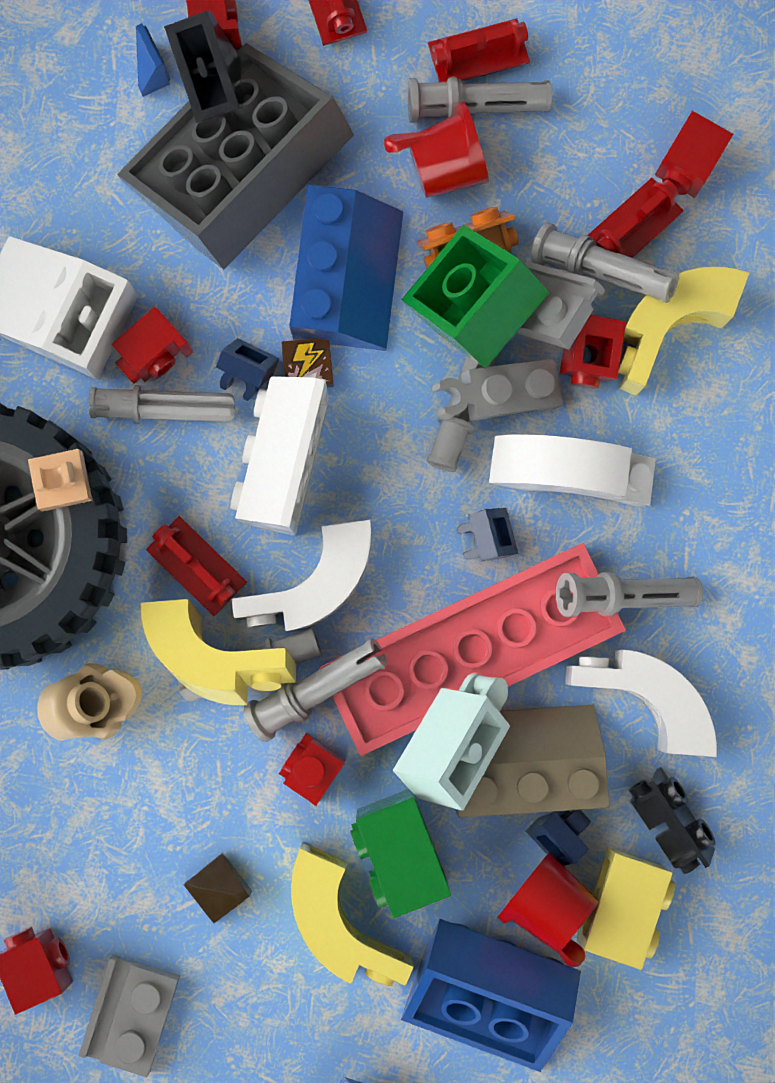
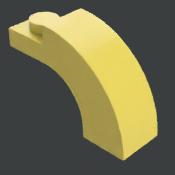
(701, 296)
(217, 675)
(328, 930)

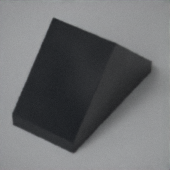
(206, 65)

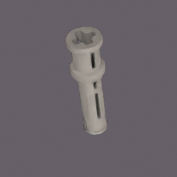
(441, 98)
(586, 258)
(610, 593)
(296, 699)

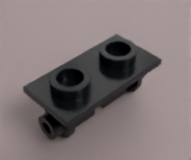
(686, 836)

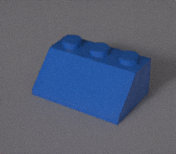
(346, 268)
(492, 995)

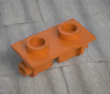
(485, 222)

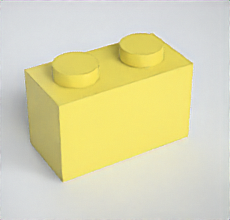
(628, 909)

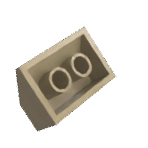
(544, 765)

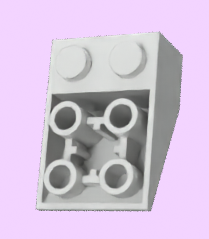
(61, 305)

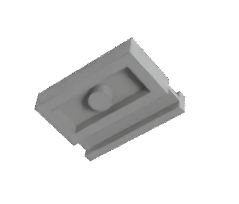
(565, 307)
(129, 1015)

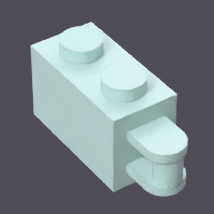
(455, 742)

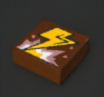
(308, 359)

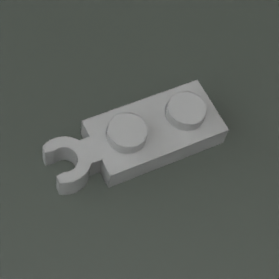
(503, 390)

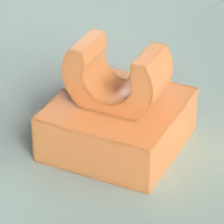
(60, 480)

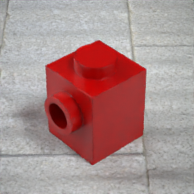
(33, 968)

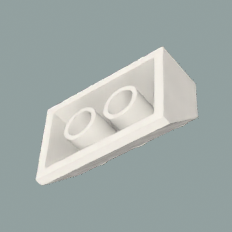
(281, 453)

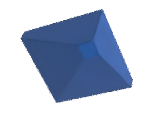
(150, 65)

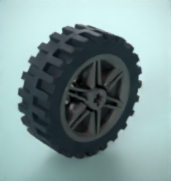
(75, 565)

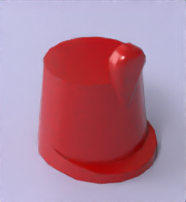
(444, 154)
(552, 908)

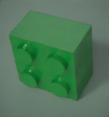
(475, 295)
(402, 854)

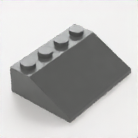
(238, 170)

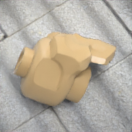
(88, 703)

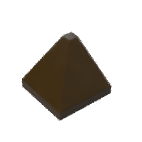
(218, 888)

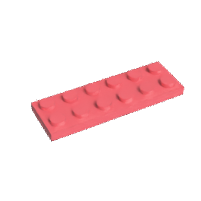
(493, 633)

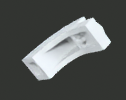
(572, 467)
(325, 591)
(673, 701)

